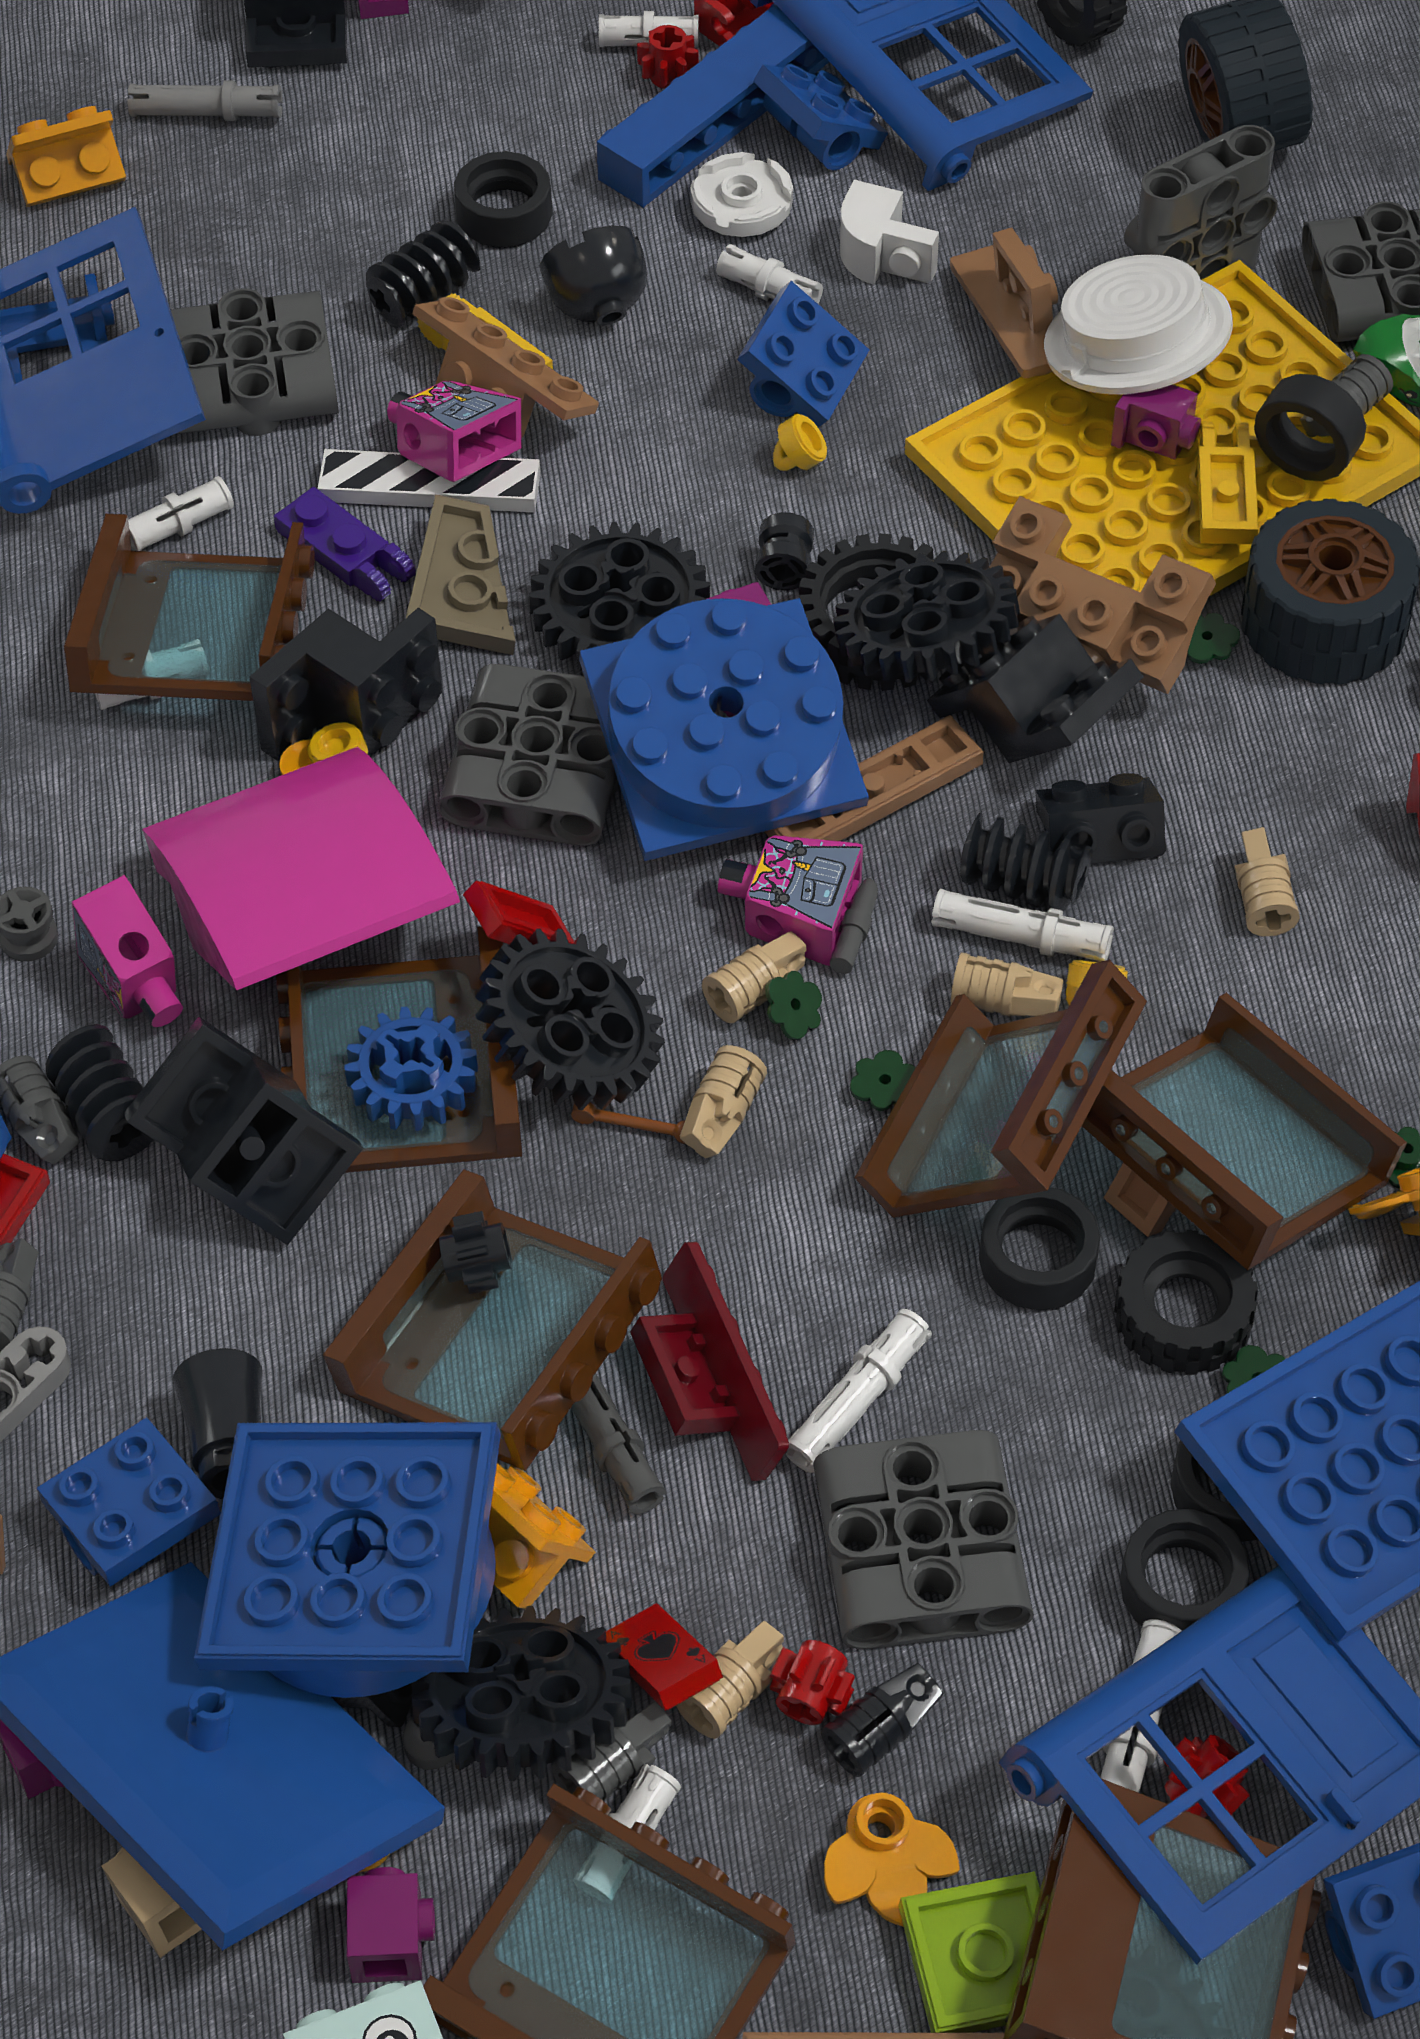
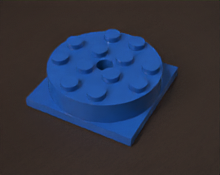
(713, 777)
(336, 1494)

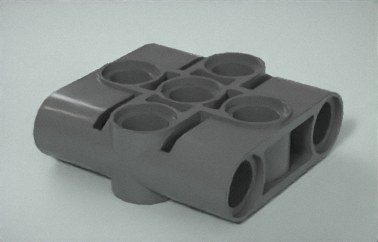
(1208, 203)
(1364, 267)
(258, 360)
(530, 758)
(882, 1585)

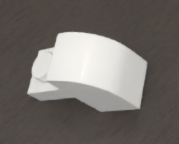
(879, 241)

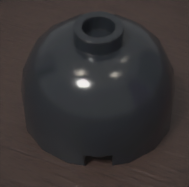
(598, 276)

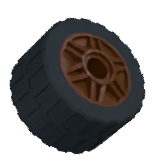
(1246, 69)
(1330, 591)

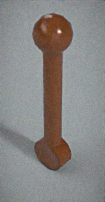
(593, 1114)

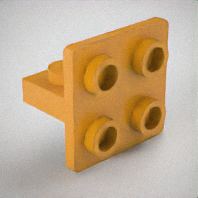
(65, 156)
(530, 1537)

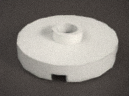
(741, 195)

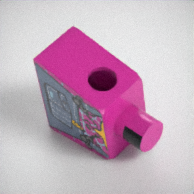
(456, 427)
(798, 889)
(126, 952)

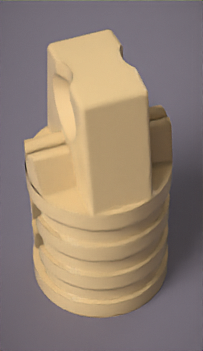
(1265, 887)
(741, 983)
(1006, 987)
(722, 1099)
(743, 1680)

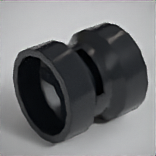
(784, 550)

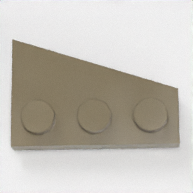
(461, 577)

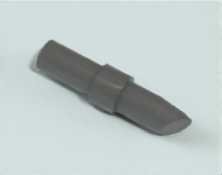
(854, 927)

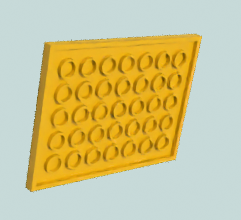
(1134, 504)

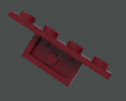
(705, 1367)

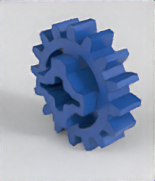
(411, 1068)

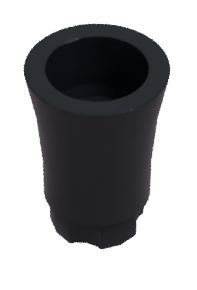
(216, 1394)

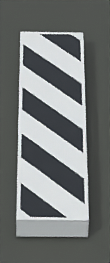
(397, 481)

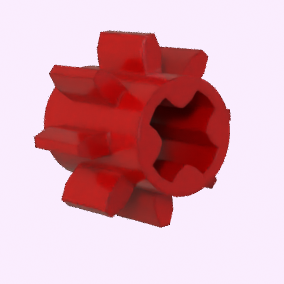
(666, 55)
(811, 1682)
(1205, 1759)

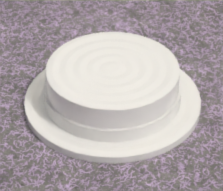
(1137, 326)

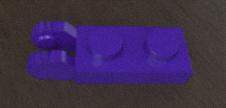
(345, 544)

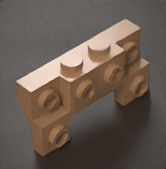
(1104, 615)

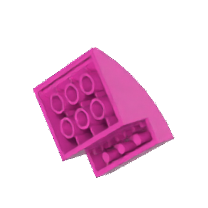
(298, 867)

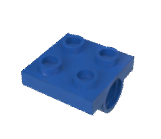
(819, 113)
(800, 358)
(127, 1502)
(1378, 1929)

